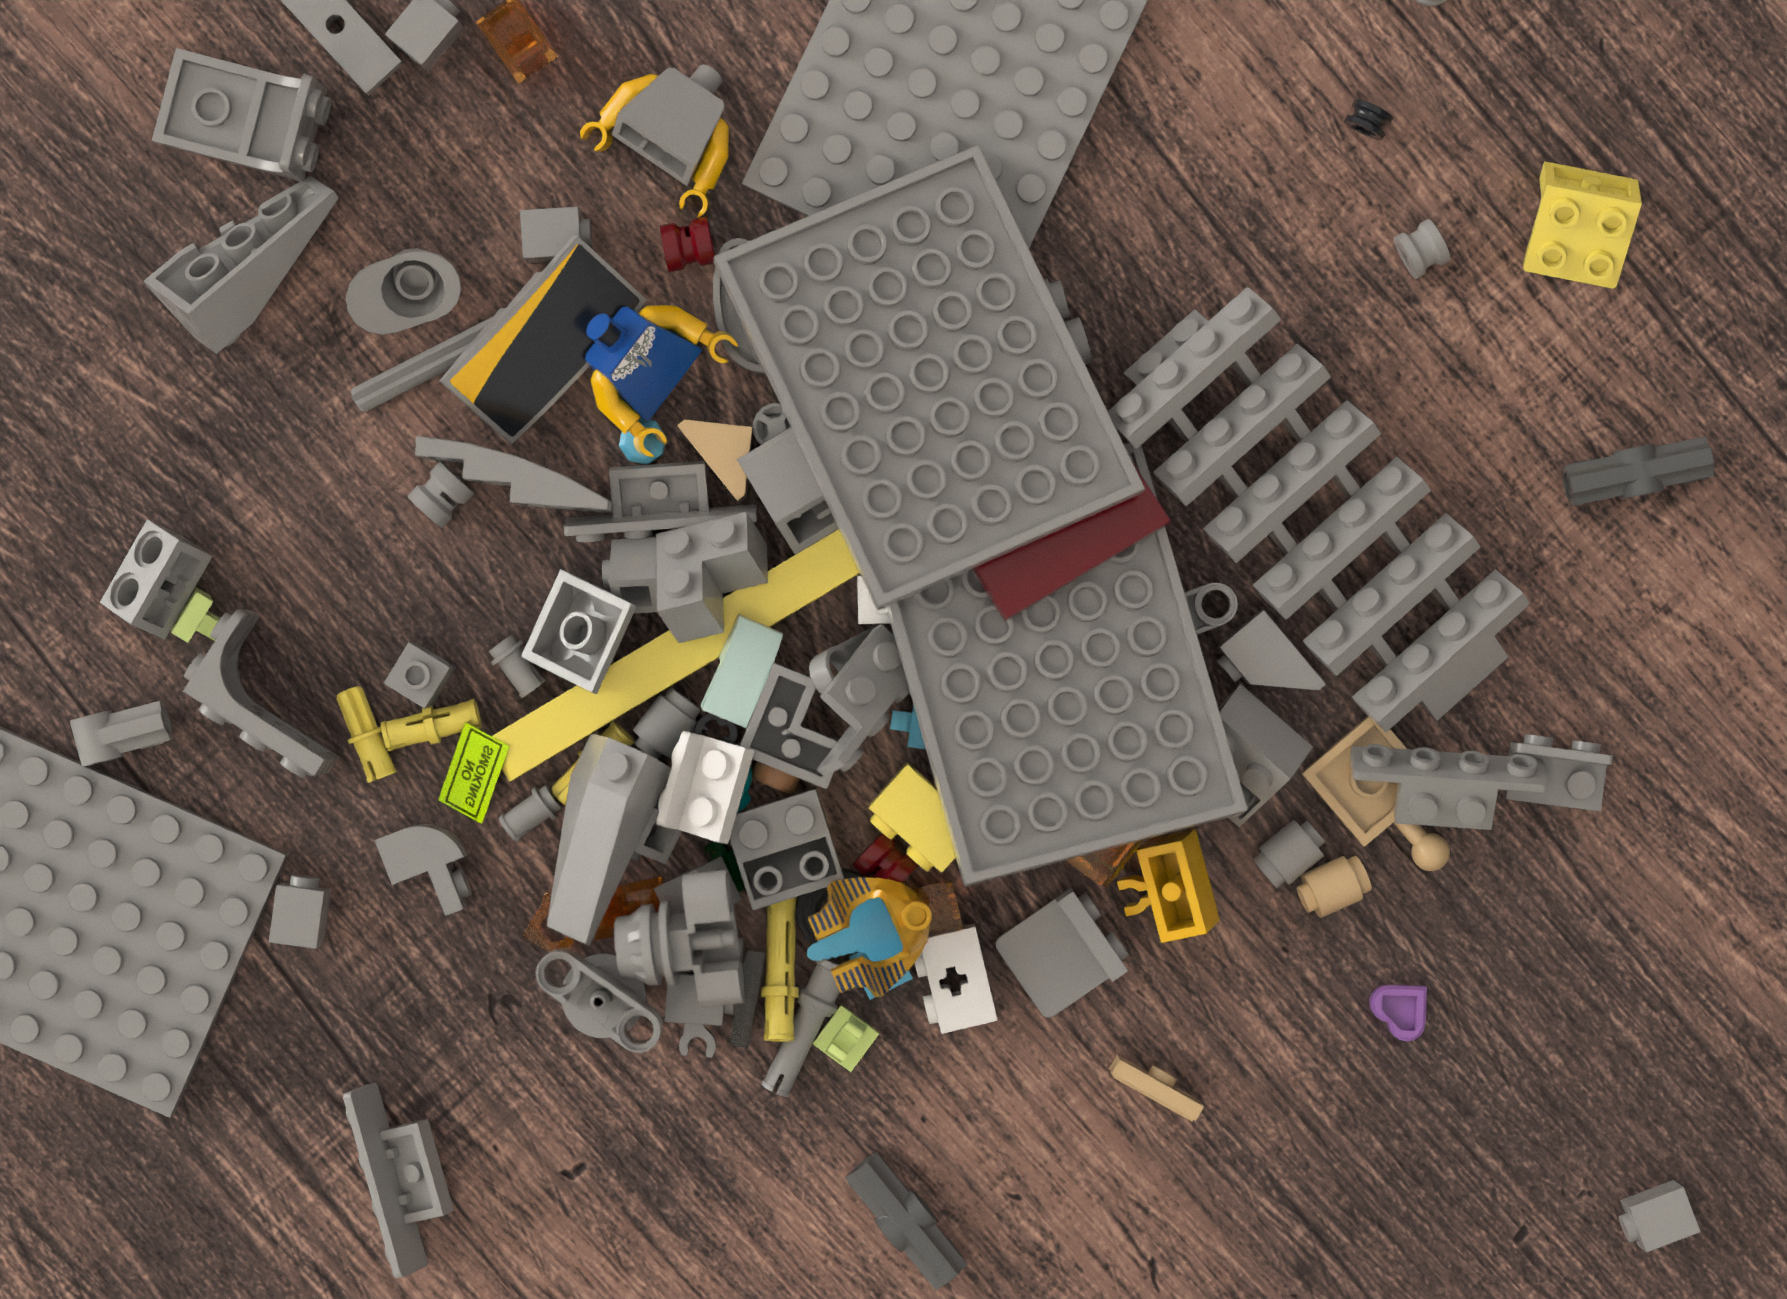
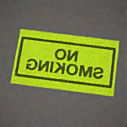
(473, 773)

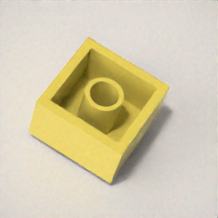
(914, 811)

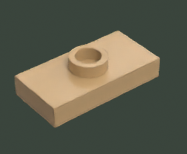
(1156, 1085)

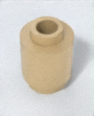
(1333, 886)

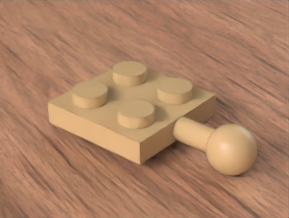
(1369, 806)

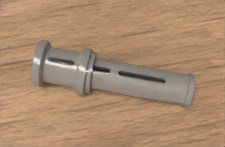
(816, 1003)

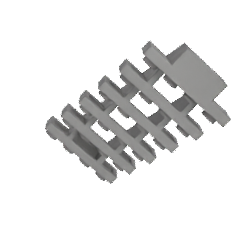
(1448, 655)

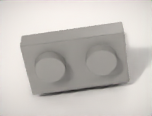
(1061, 952)

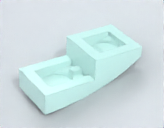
(742, 671)

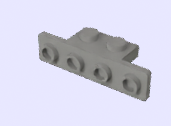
(654, 499)
(863, 694)
(1447, 786)
(400, 1175)

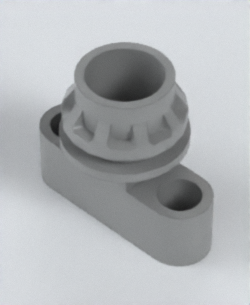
(699, 940)
(594, 978)

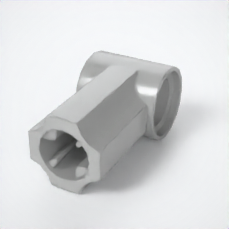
(110, 734)

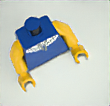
(642, 360)

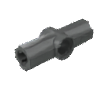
(1638, 471)
(906, 1220)

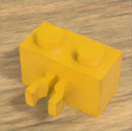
(1175, 886)

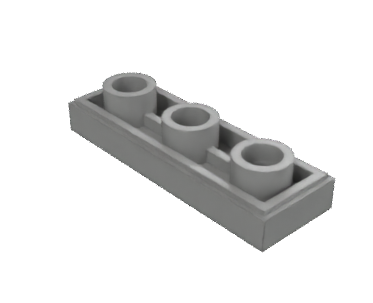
(355, 47)

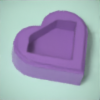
(1401, 1008)

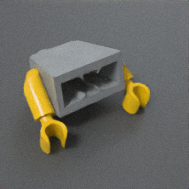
(671, 124)

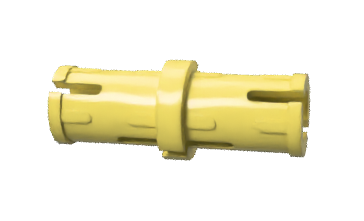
(430, 725)

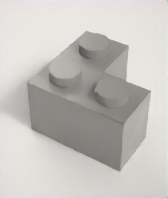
(701, 565)
(778, 730)

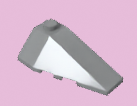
(231, 279)
(602, 824)

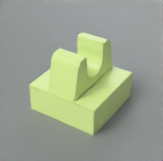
(195, 617)
(846, 1038)

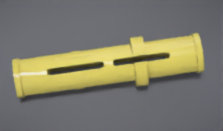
(780, 968)

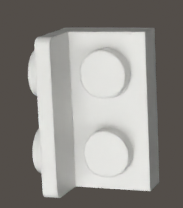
(704, 786)

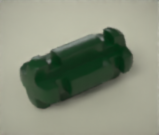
(720, 849)

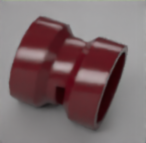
(687, 244)
(884, 861)

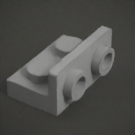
(1572, 775)

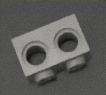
(156, 579)

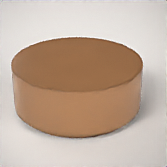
(775, 778)

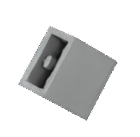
(789, 490)
(1262, 748)
(785, 848)

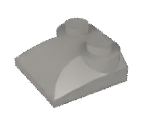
(578, 631)

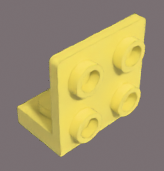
(1582, 225)

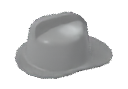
(403, 291)

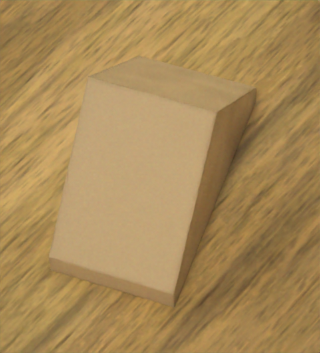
(720, 448)

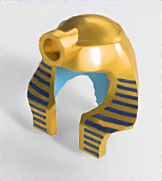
(874, 919)

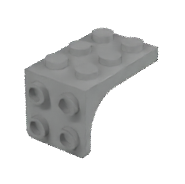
(242, 115)
(218, 687)

